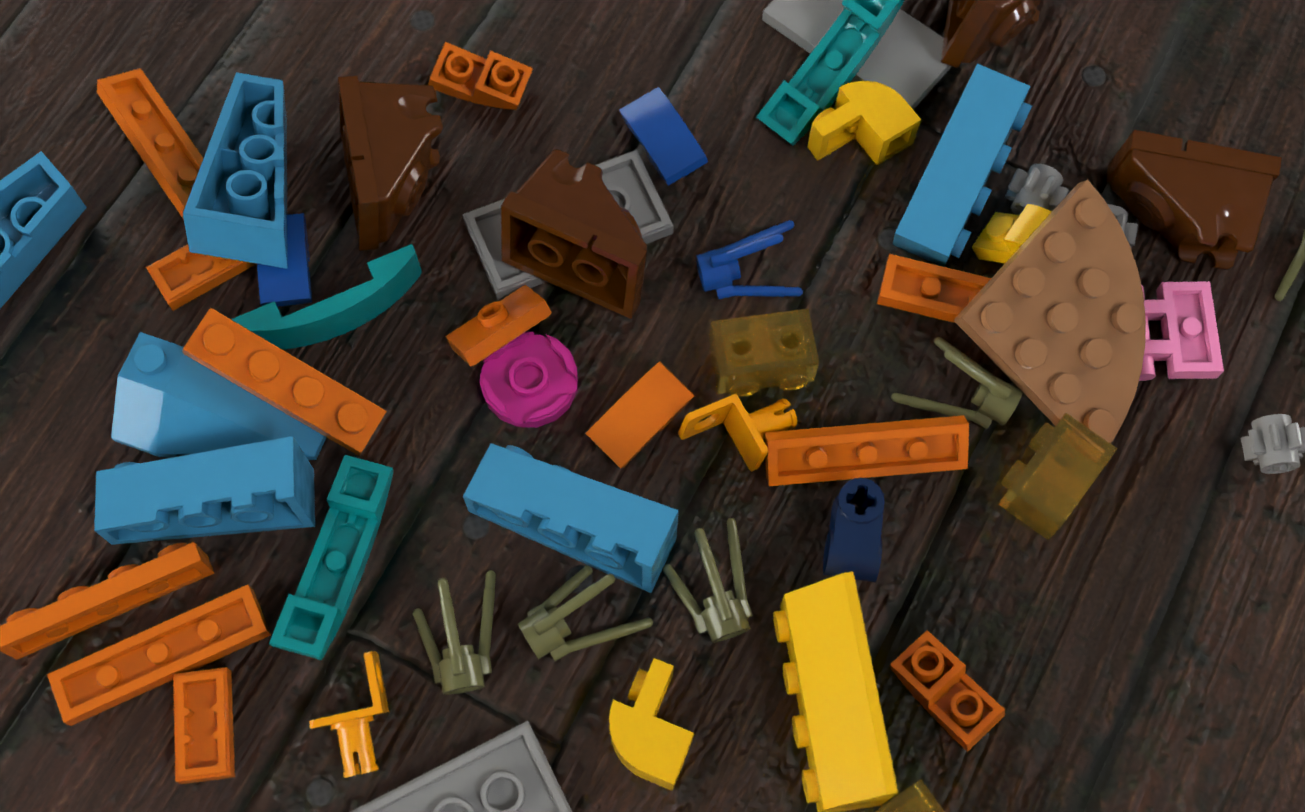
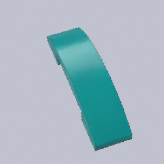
(828, 67)
(341, 313)
(337, 560)

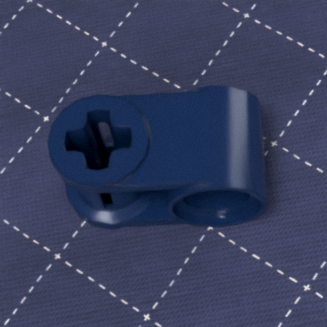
(855, 539)

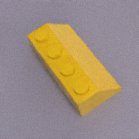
(835, 696)

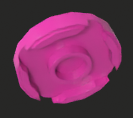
(529, 380)

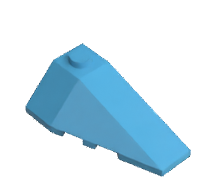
(181, 407)

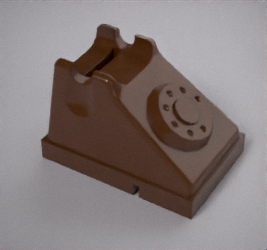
(981, 24)
(385, 151)
(1198, 197)
(575, 235)

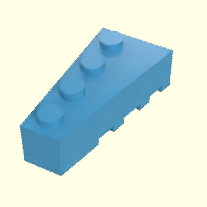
(961, 166)
(242, 184)
(34, 215)
(207, 494)
(574, 515)

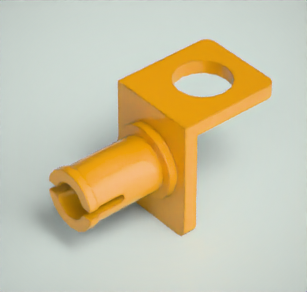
(744, 428)
(354, 727)

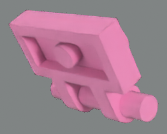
(1188, 332)

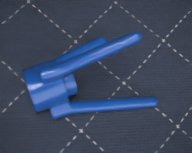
(721, 266)

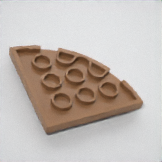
(1068, 315)

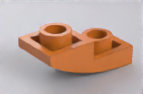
(479, 80)
(640, 414)
(946, 691)

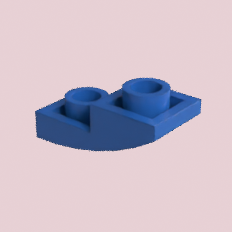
(663, 136)
(292, 284)

